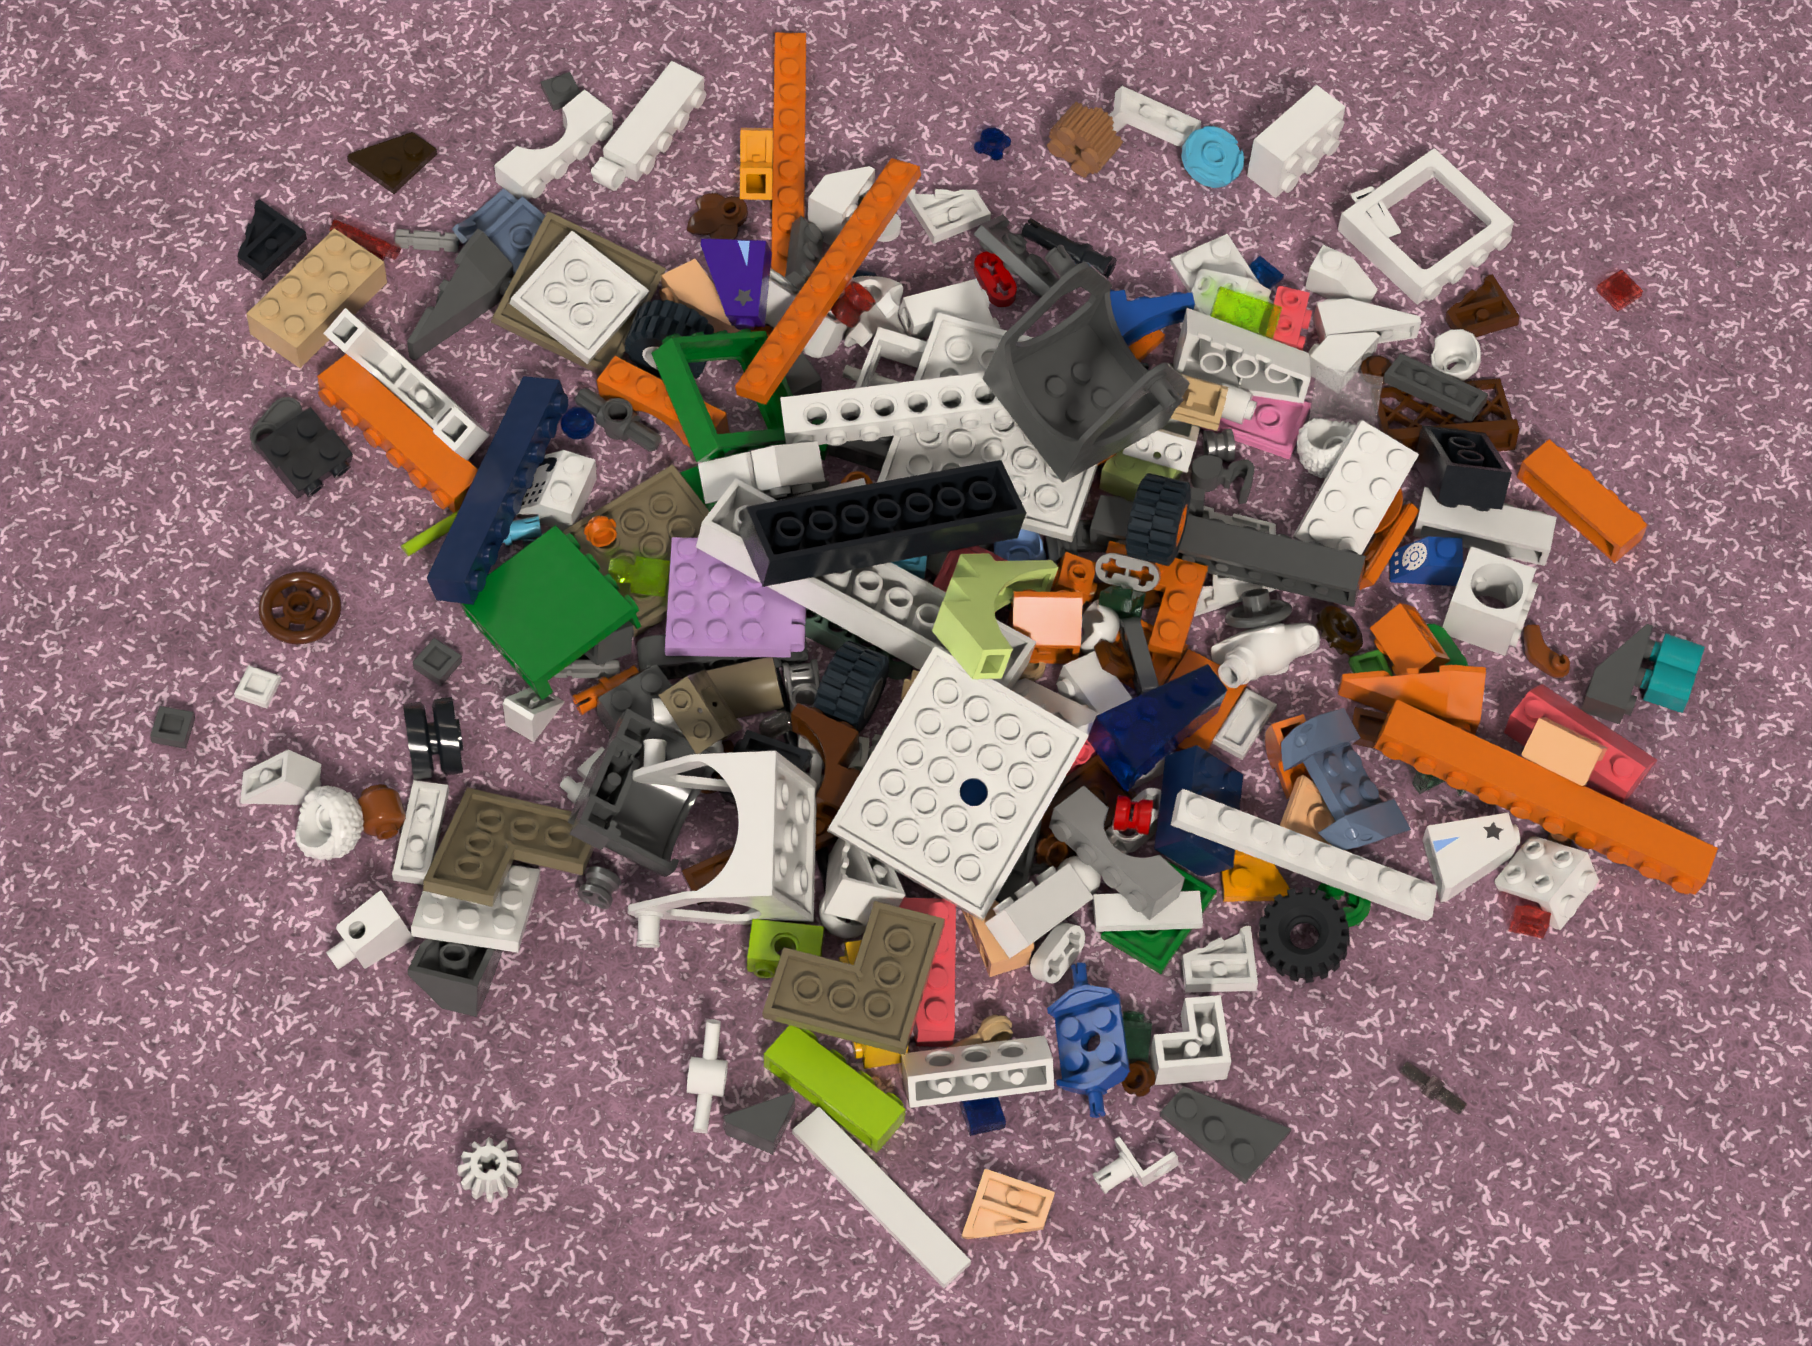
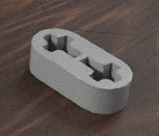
(1130, 564)

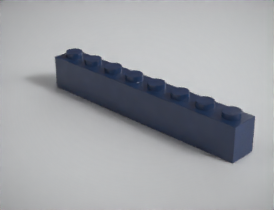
(497, 490)

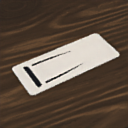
(1378, 214)

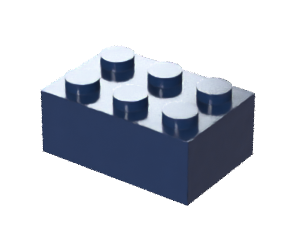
(1206, 776)

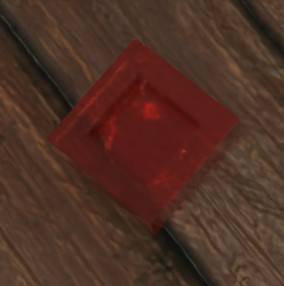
(1619, 290)
(1529, 921)

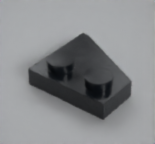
(268, 241)

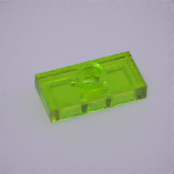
(1246, 312)

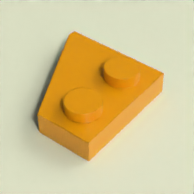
(1252, 880)

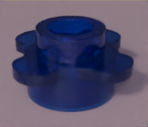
(995, 136)

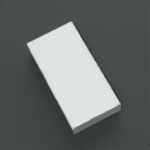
(1244, 724)

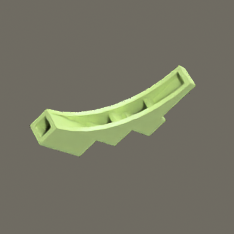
(967, 613)

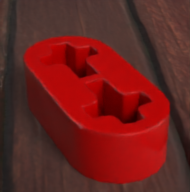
(989, 282)

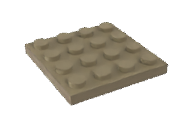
(548, 237)
(645, 527)

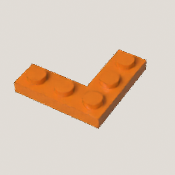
(1182, 588)

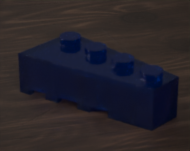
(1155, 723)

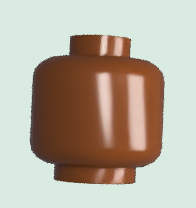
(381, 811)

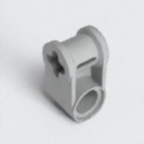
(801, 682)

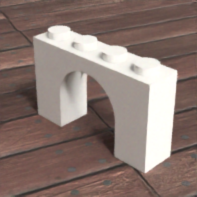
(957, 300)

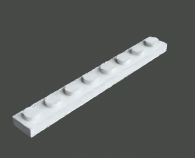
(1304, 855)

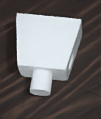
(370, 933)

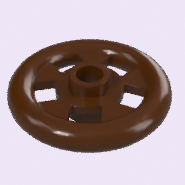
(313, 629)

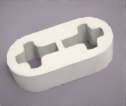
(1057, 952)

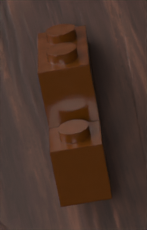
(837, 746)

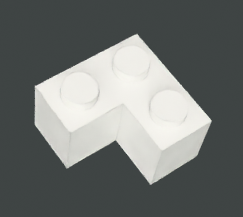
(1199, 1050)

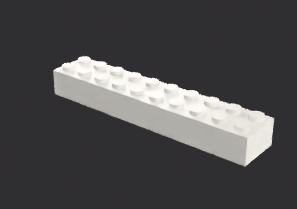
(872, 602)

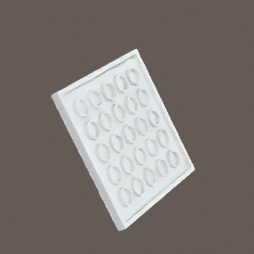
(967, 348)

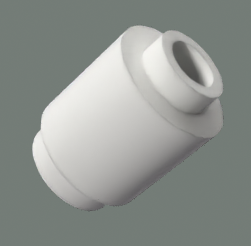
(1238, 405)

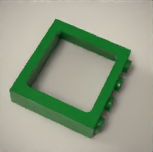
(673, 366)

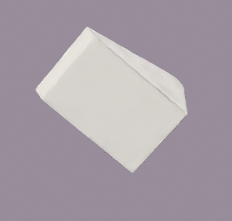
(528, 713)

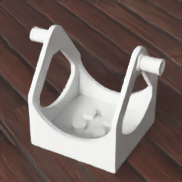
(773, 848)

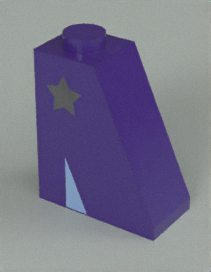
(741, 278)

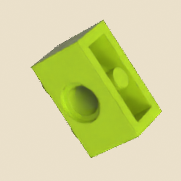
(771, 936)

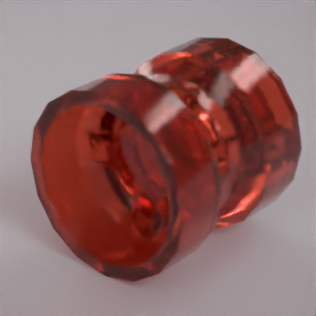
(853, 304)

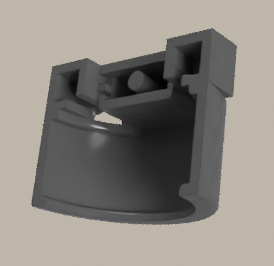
(629, 815)

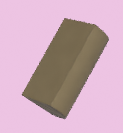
(749, 686)

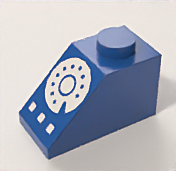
(1428, 562)

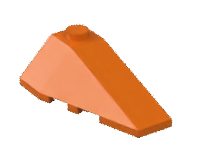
(1449, 695)

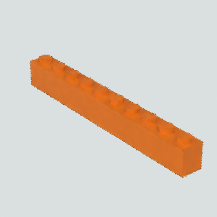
(1545, 798)

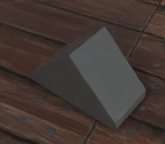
(761, 1123)

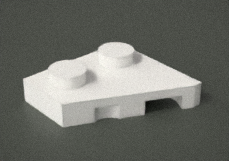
(1222, 965)

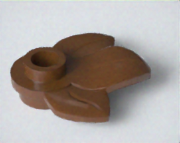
(713, 217)

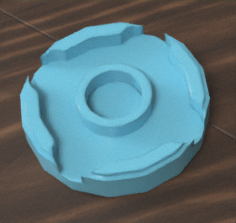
(1212, 157)

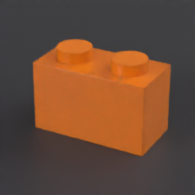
(1408, 641)

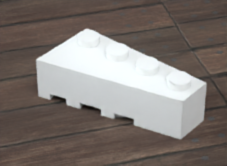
(1241, 358)

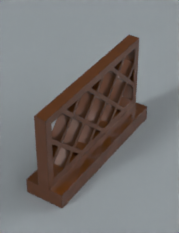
(1500, 432)

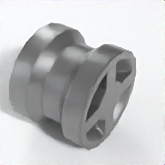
(1219, 444)
(599, 887)

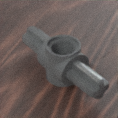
(618, 408)

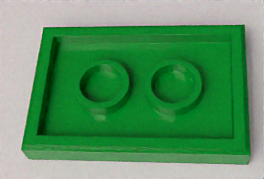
(1158, 947)

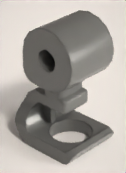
(1209, 473)

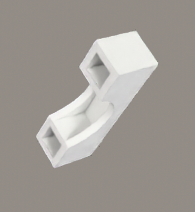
(529, 170)

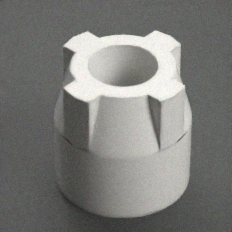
(608, 173)

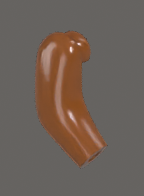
(1541, 655)

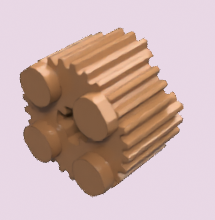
(1084, 139)

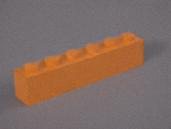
(397, 431)

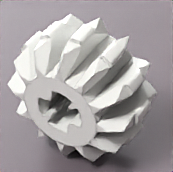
(493, 1180)

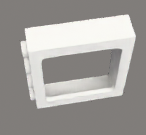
(1393, 262)

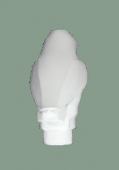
(1263, 651)

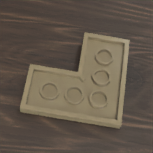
(492, 833)
(865, 1001)

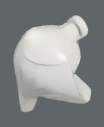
(883, 314)

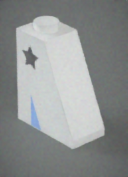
(1468, 850)

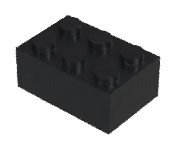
(1462, 468)

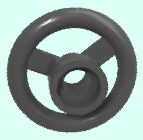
(1257, 610)

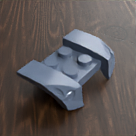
(507, 224)
(1342, 781)

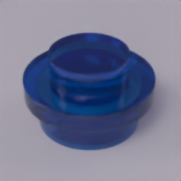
(577, 423)

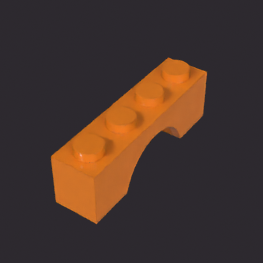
(649, 395)

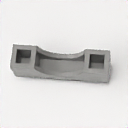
(1145, 882)

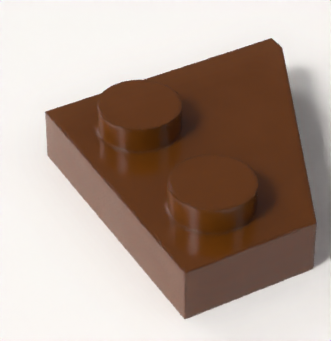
(1483, 310)

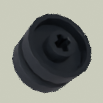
(433, 738)

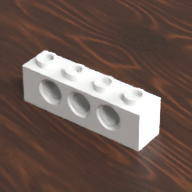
(977, 1071)

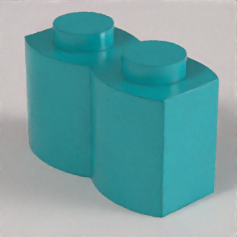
(1673, 672)

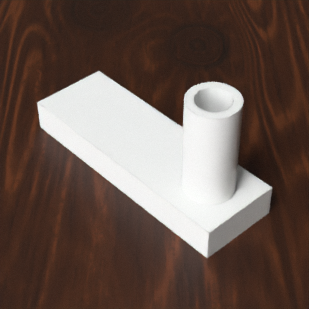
(1151, 117)

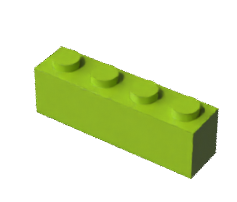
(835, 1087)

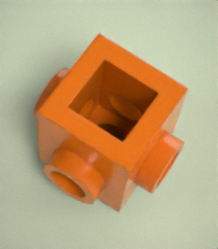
(1076, 576)

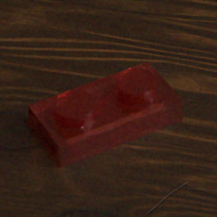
(374, 244)

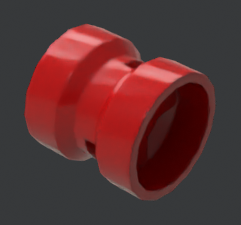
(1141, 815)

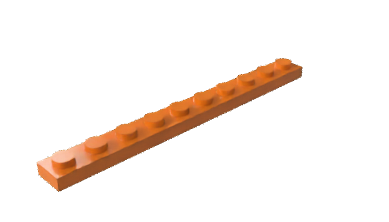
(788, 142)
(827, 281)

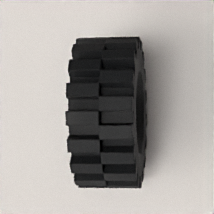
(1298, 909)

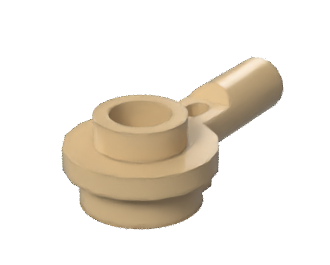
(992, 1029)

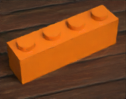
(1582, 500)

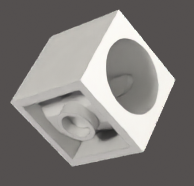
(1494, 577)

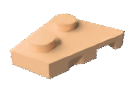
(1006, 1207)

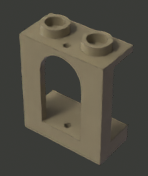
(699, 728)

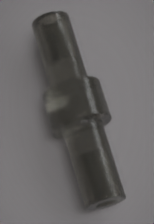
(1433, 1088)

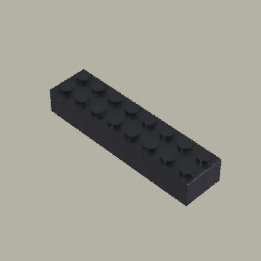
(881, 522)

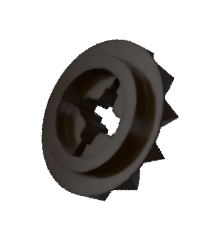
(1339, 630)

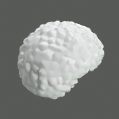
(1321, 443)
(329, 823)

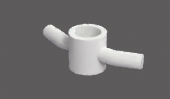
(707, 1076)

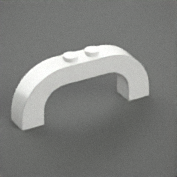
(408, 383)

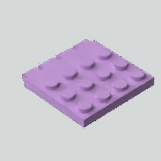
(725, 611)

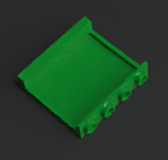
(549, 608)

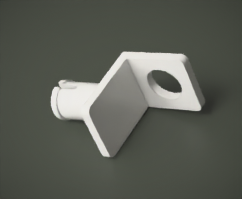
(1127, 1166)

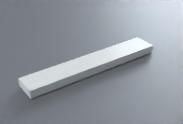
(881, 1197)

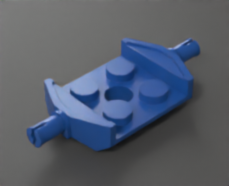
(1079, 1017)

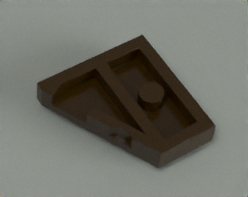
(394, 160)

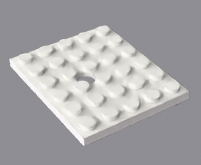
(908, 793)

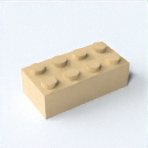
(313, 295)

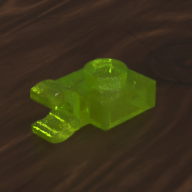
(646, 577)

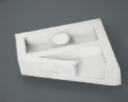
(948, 212)

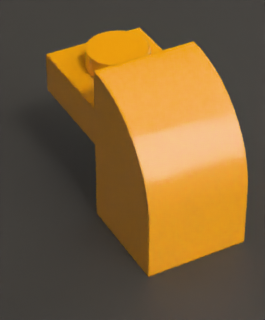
(756, 163)

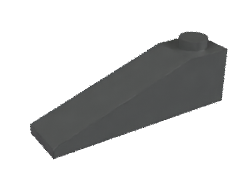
(472, 291)
(455, 974)

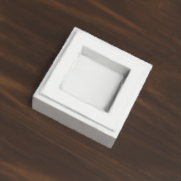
(257, 686)

